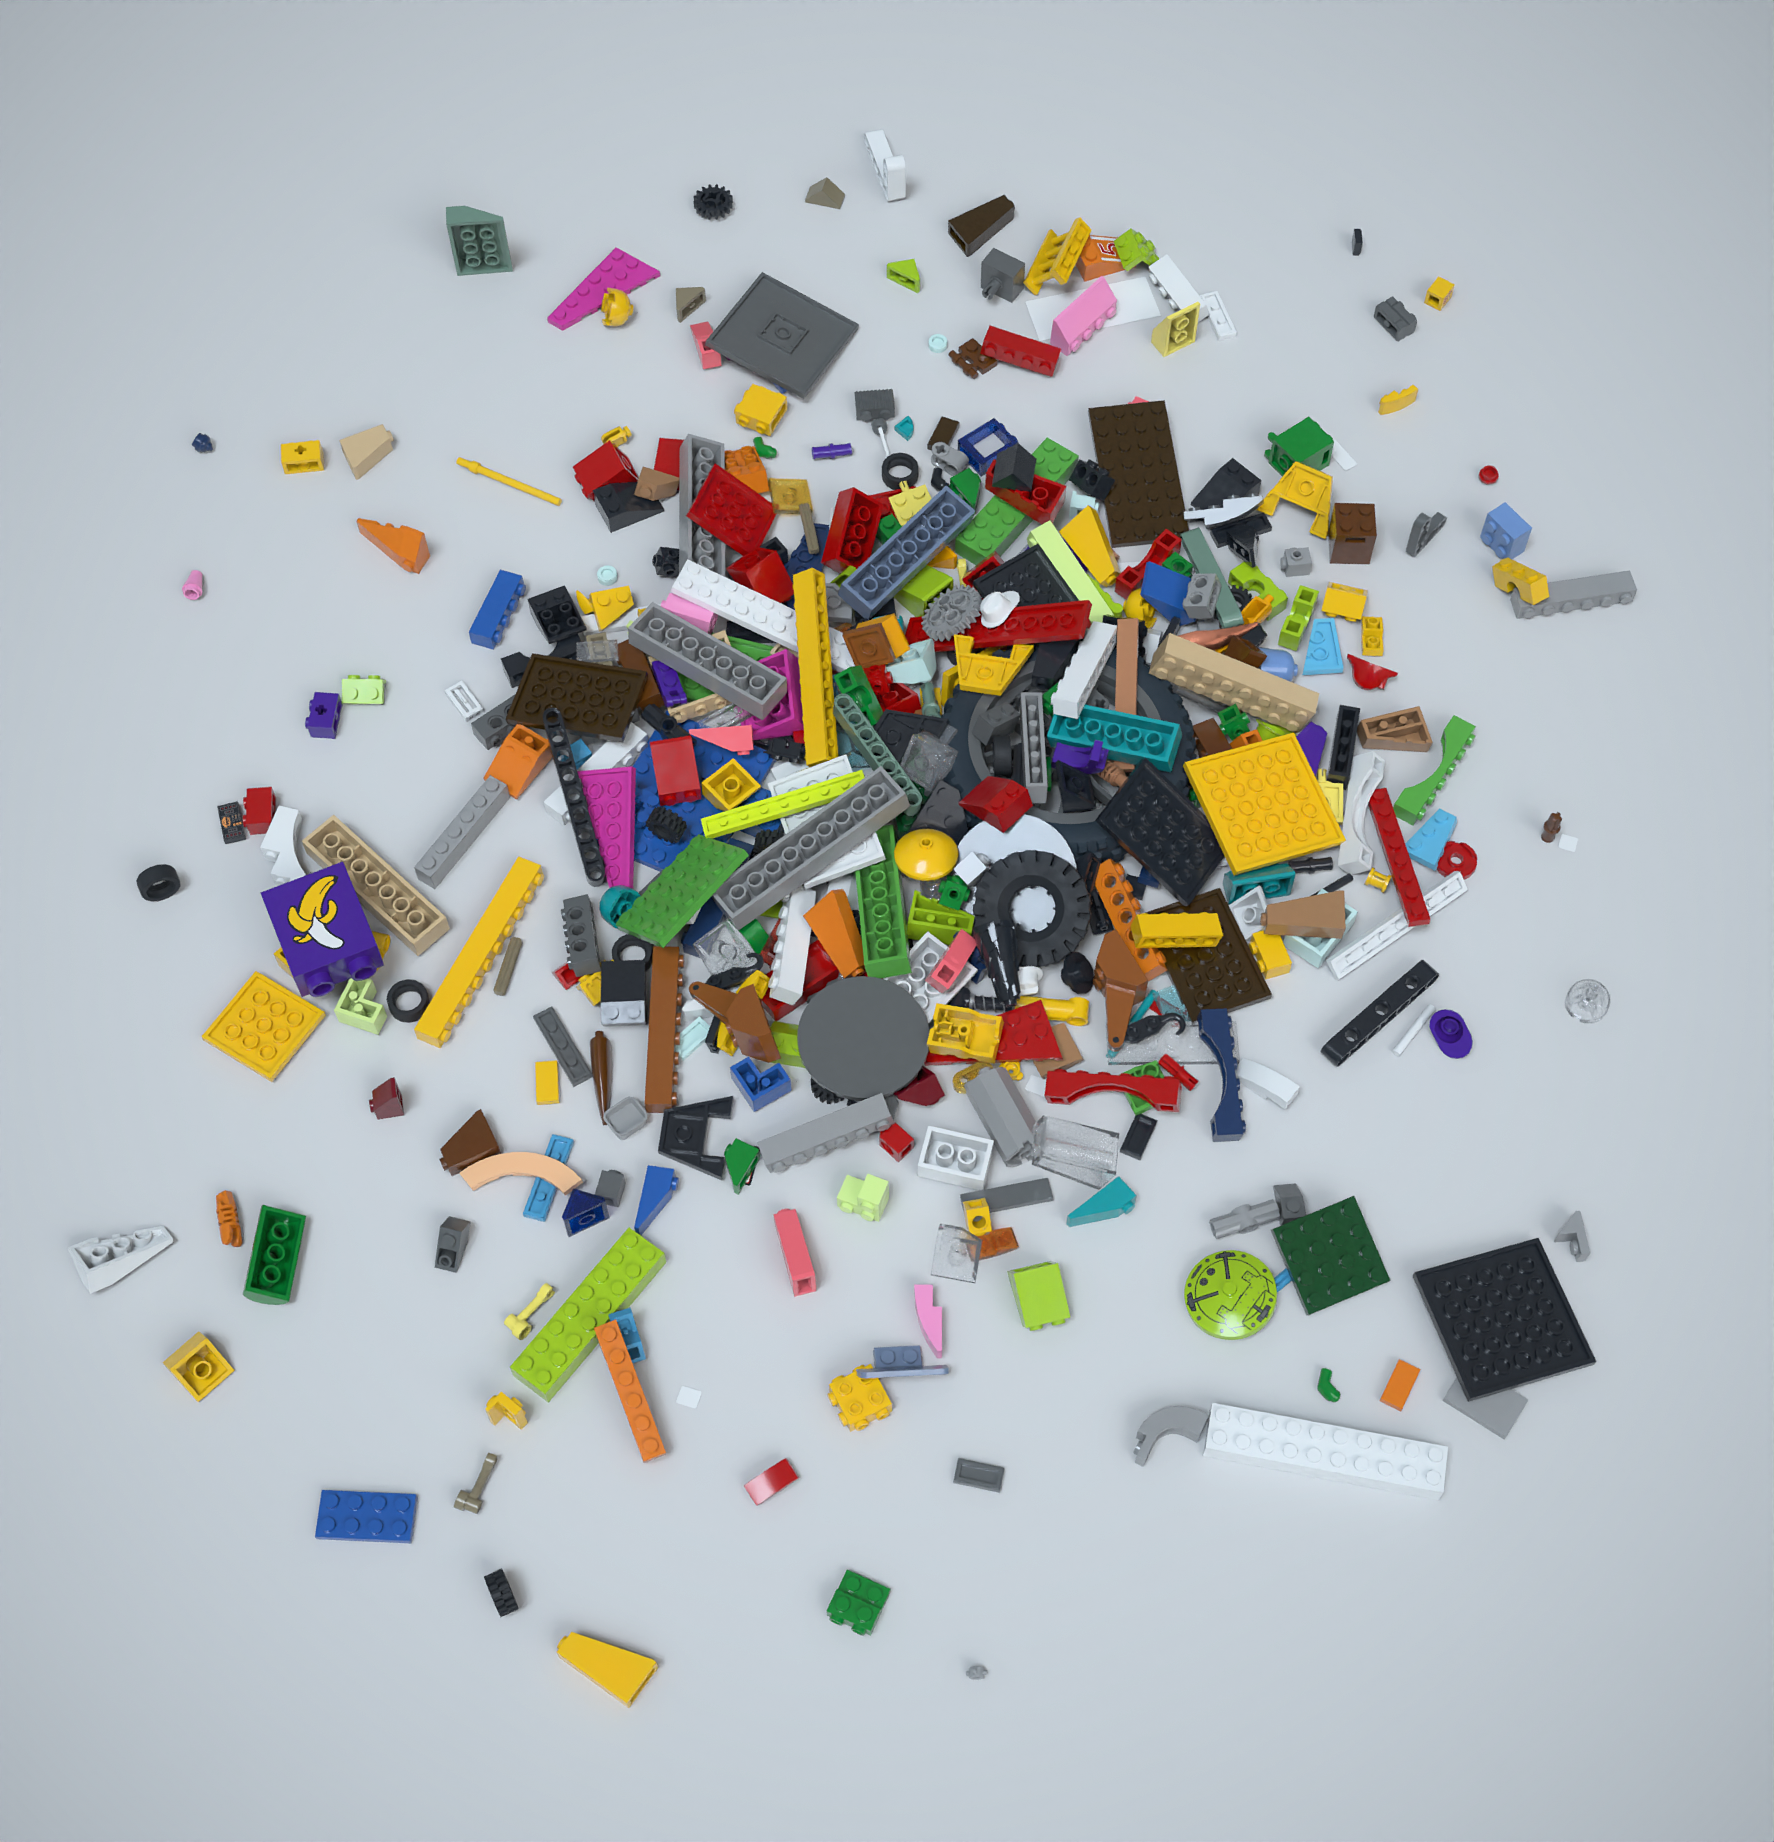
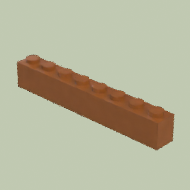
(663, 1029)

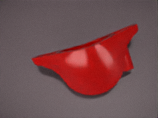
(1368, 675)

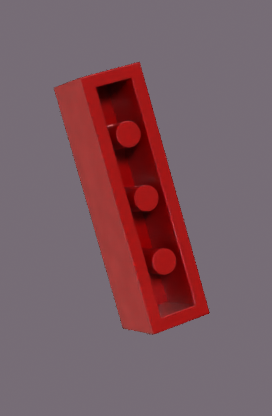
(1020, 351)

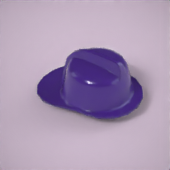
(1451, 1033)

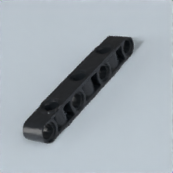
(1369, 1022)

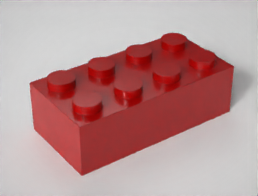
(852, 530)

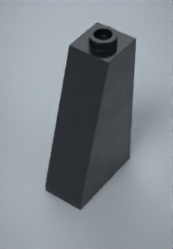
(1052, 661)

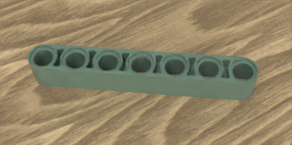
(1205, 563)
(874, 745)

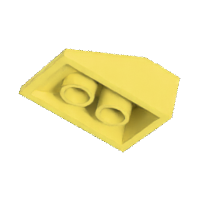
(1176, 330)

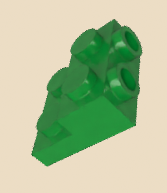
(858, 1603)

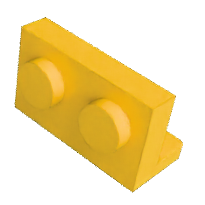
(502, 1406)

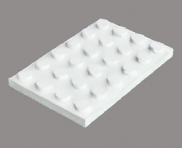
(860, 856)

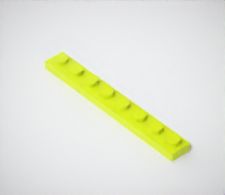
(779, 806)

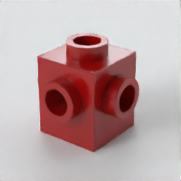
(879, 678)

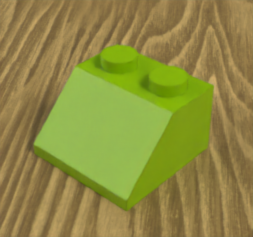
(786, 1041)

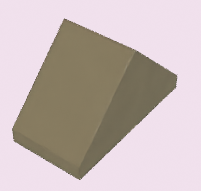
(825, 194)
(688, 300)

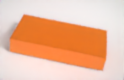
(1399, 1385)

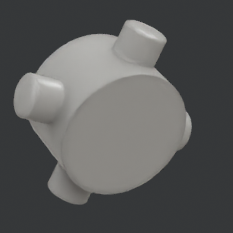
(976, 1673)

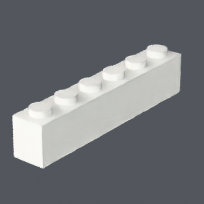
(1084, 670)
(610, 755)
(791, 946)

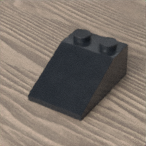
(1227, 481)
(621, 507)
(623, 993)

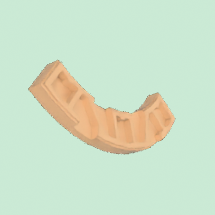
(521, 1165)

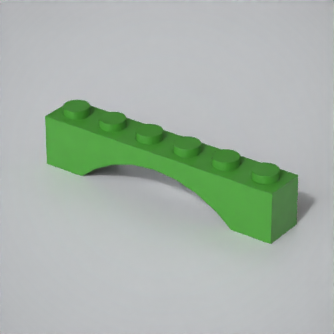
(1413, 800)

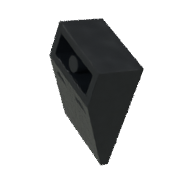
(556, 615)

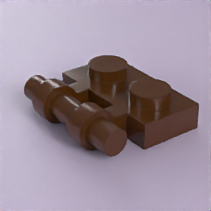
(971, 352)

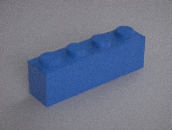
(497, 609)

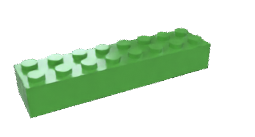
(1002, 523)
(883, 913)

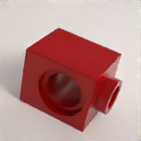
(896, 1142)

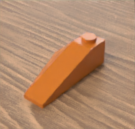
(402, 544)

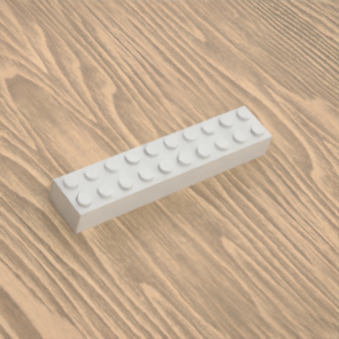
(1326, 1451)

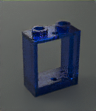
(976, 460)

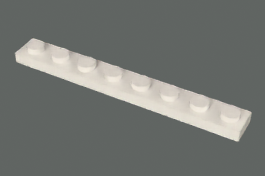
(1393, 927)

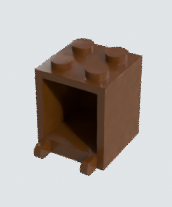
(1352, 533)

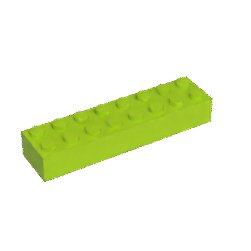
(570, 1332)

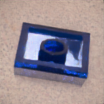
(583, 1211)

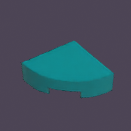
(905, 428)

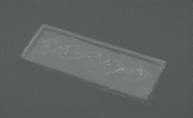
(1182, 1048)

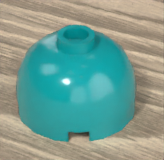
(616, 902)

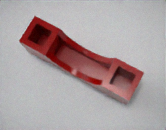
(1161, 549)

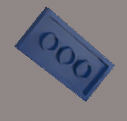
(366, 1516)

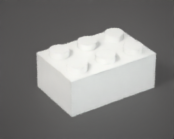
(955, 1158)

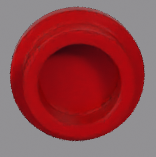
(1488, 474)

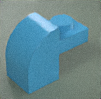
(629, 1333)

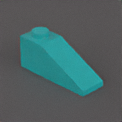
(1106, 1204)

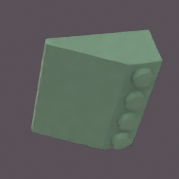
(477, 241)

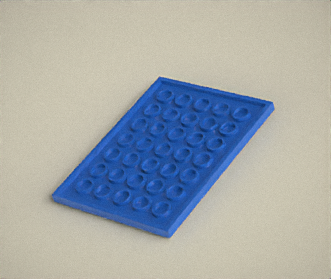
(709, 758)

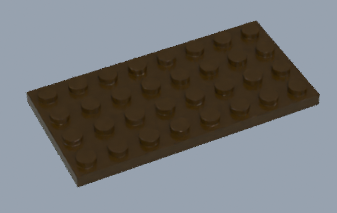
(1140, 455)

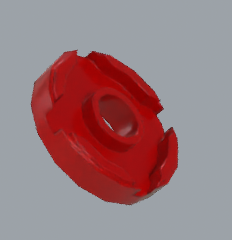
(1464, 853)

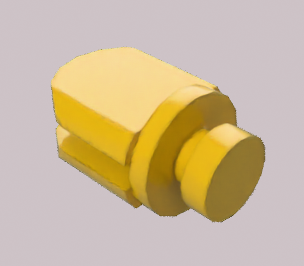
(617, 436)

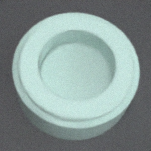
(937, 343)
(607, 575)

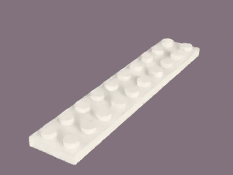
(750, 610)

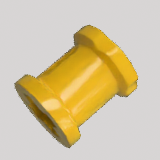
(1378, 880)

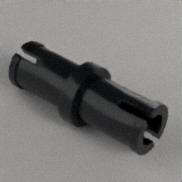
(1311, 865)

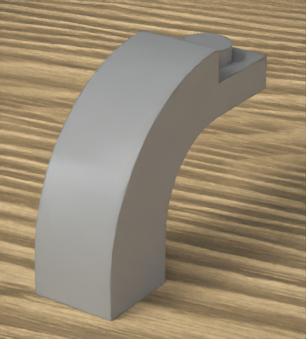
(1167, 1421)

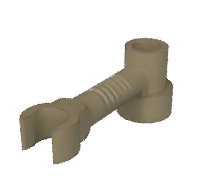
(471, 1501)

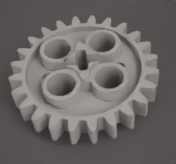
(951, 612)

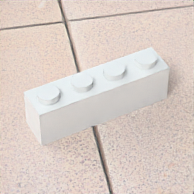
(1175, 286)

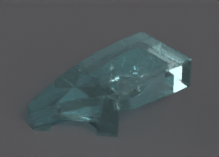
(1168, 1002)

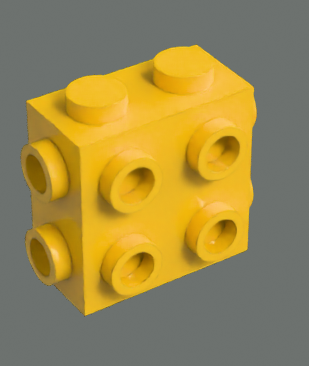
(760, 409)
(859, 1399)

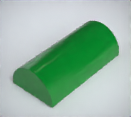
(274, 1256)

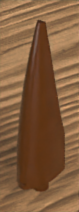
(601, 1071)

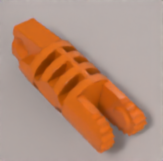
(228, 1219)

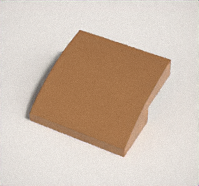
(1068, 1049)

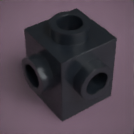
(666, 561)

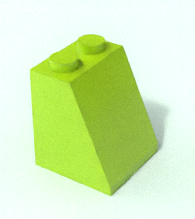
(922, 589)
(1039, 1295)

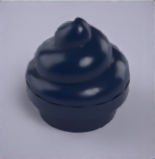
(202, 443)

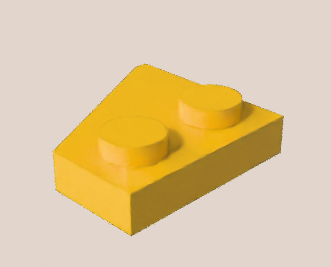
(610, 605)

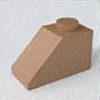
(656, 484)

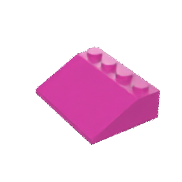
(788, 712)

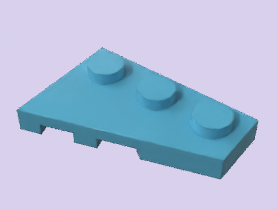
(1323, 649)
(1429, 841)

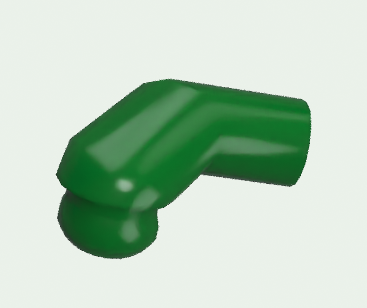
(764, 450)
(1325, 1388)

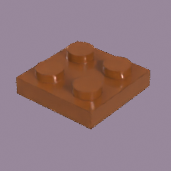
(869, 646)

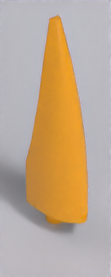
(1255, 611)

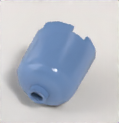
(1279, 663)

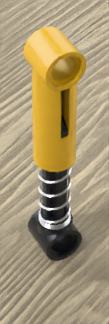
(1073, 1011)

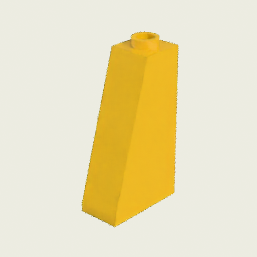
(1090, 543)
(609, 1667)

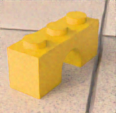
(1530, 583)

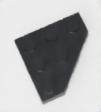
(942, 812)

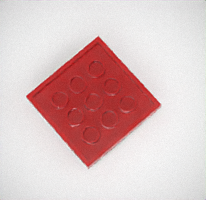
(731, 511)

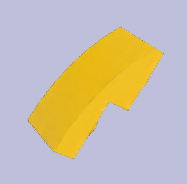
(1396, 402)
(1372, 636)

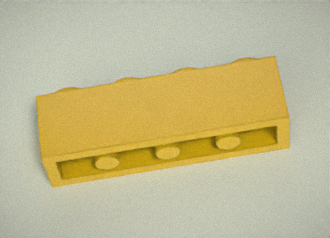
(1176, 930)

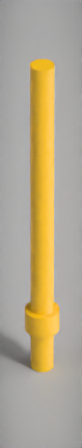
(475, 467)

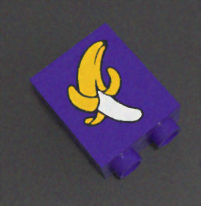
(322, 930)

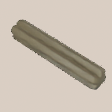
(809, 528)
(507, 966)

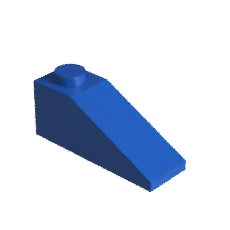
(656, 1193)

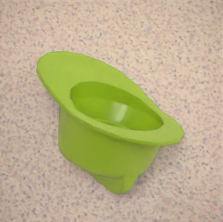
(1270, 730)

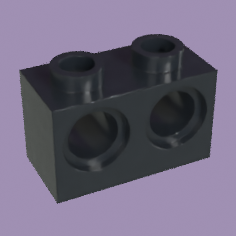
(1092, 479)

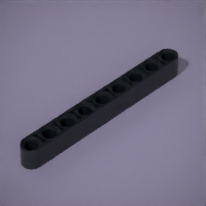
(573, 806)

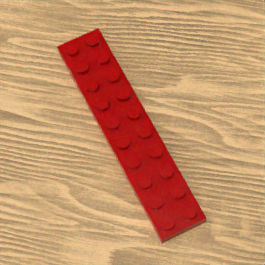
(1022, 626)

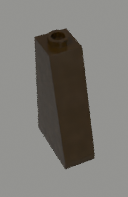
(980, 224)

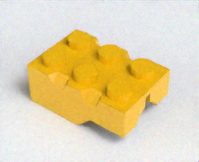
(965, 1033)

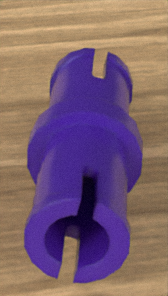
(831, 451)

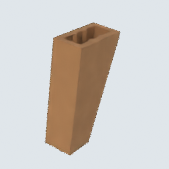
(1307, 916)

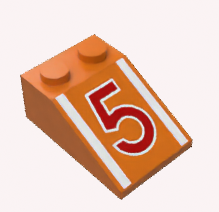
(1099, 258)

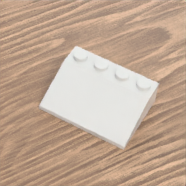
(923, 958)

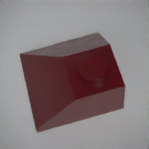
(922, 1090)

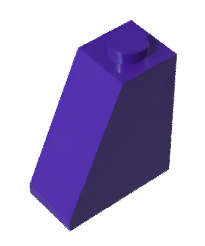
(1312, 742)

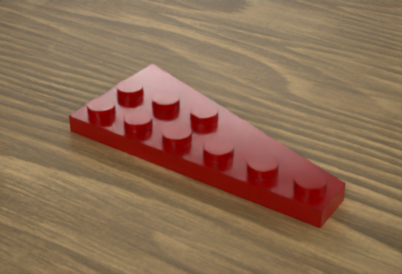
(1023, 1037)

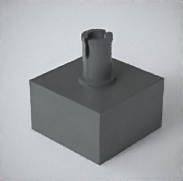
(1002, 276)

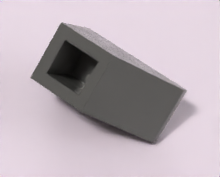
(451, 1243)

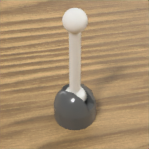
(880, 427)

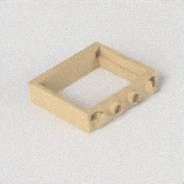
(702, 705)

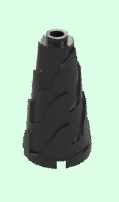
(999, 949)

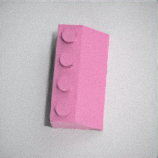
(1083, 317)

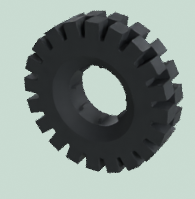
(1060, 880)

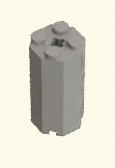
(1002, 1114)

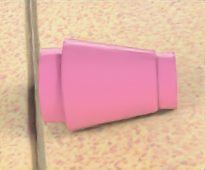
(193, 586)

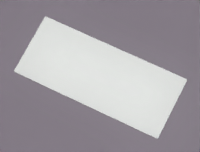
(1133, 304)

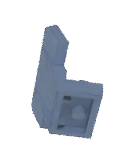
(899, 1362)

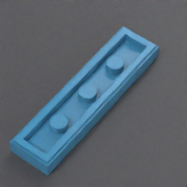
(542, 1191)

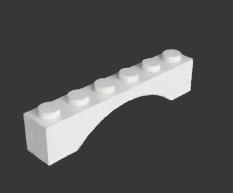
(1365, 775)

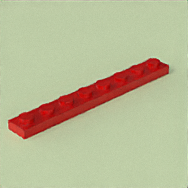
(1398, 859)

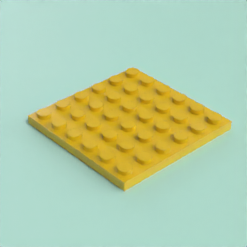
(1263, 803)

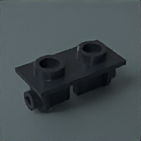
(778, 750)
(1100, 919)

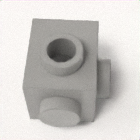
(1296, 562)

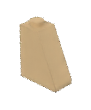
(366, 449)

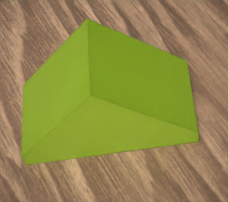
(905, 274)

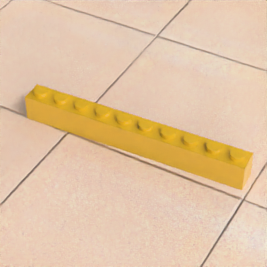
(815, 667)
(478, 953)

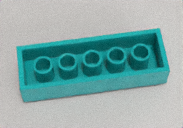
(1123, 734)

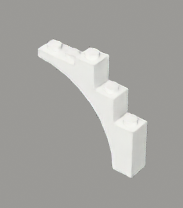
(281, 845)

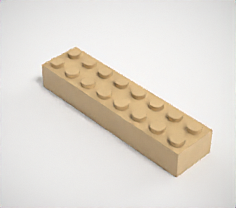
(1233, 682)
(378, 885)

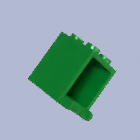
(1300, 443)

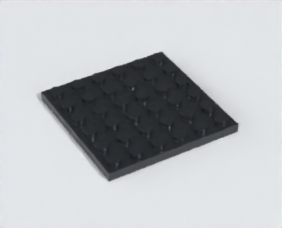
(1503, 1319)

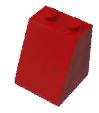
(604, 467)
(763, 573)
(675, 770)

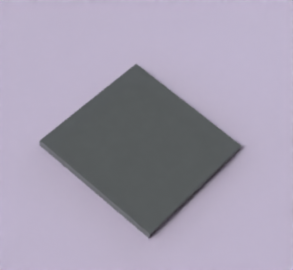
(782, 335)

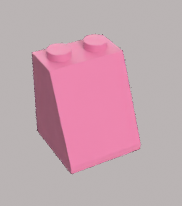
(691, 612)

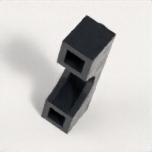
(515, 664)

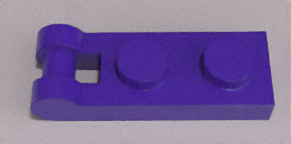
(669, 684)

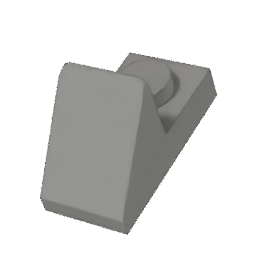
(1575, 1233)

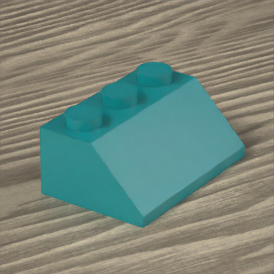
(1274, 879)

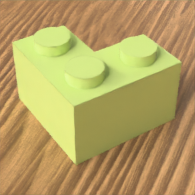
(357, 1008)
(864, 1197)

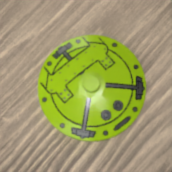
(1230, 1295)

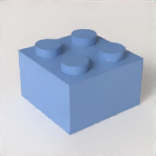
(1505, 532)

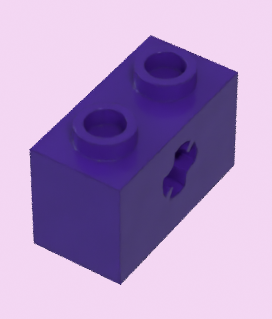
(324, 715)

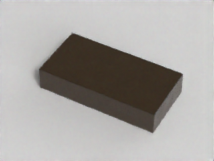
(944, 432)

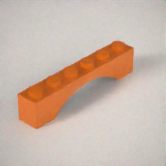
(629, 1391)

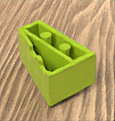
(939, 920)

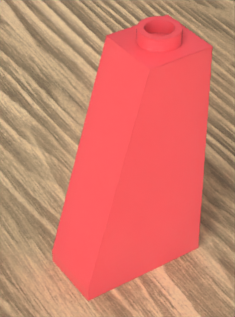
(795, 1252)

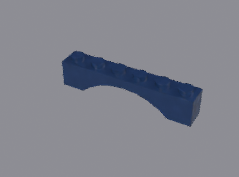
(1214, 1031)

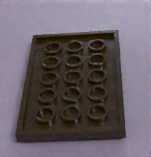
(590, 696)
(1214, 975)

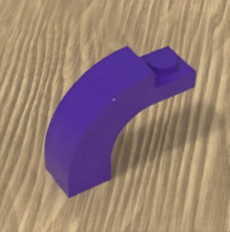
(1088, 760)

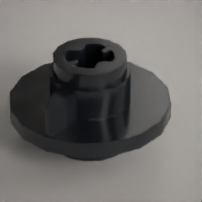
(1077, 973)

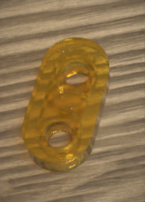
(968, 1073)

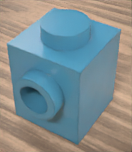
(580, 753)

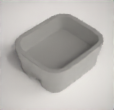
(626, 1117)

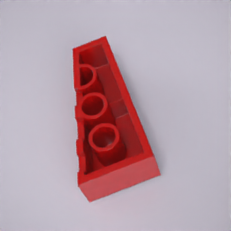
(1040, 504)

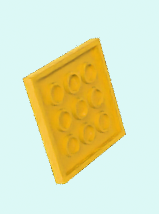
(263, 1026)

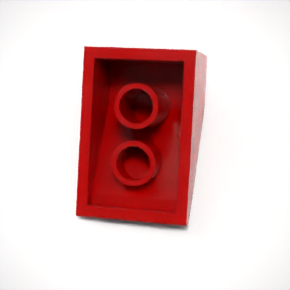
(899, 699)
(998, 802)

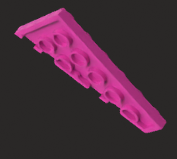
(616, 271)
(612, 814)

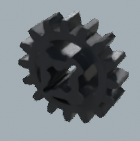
(713, 202)

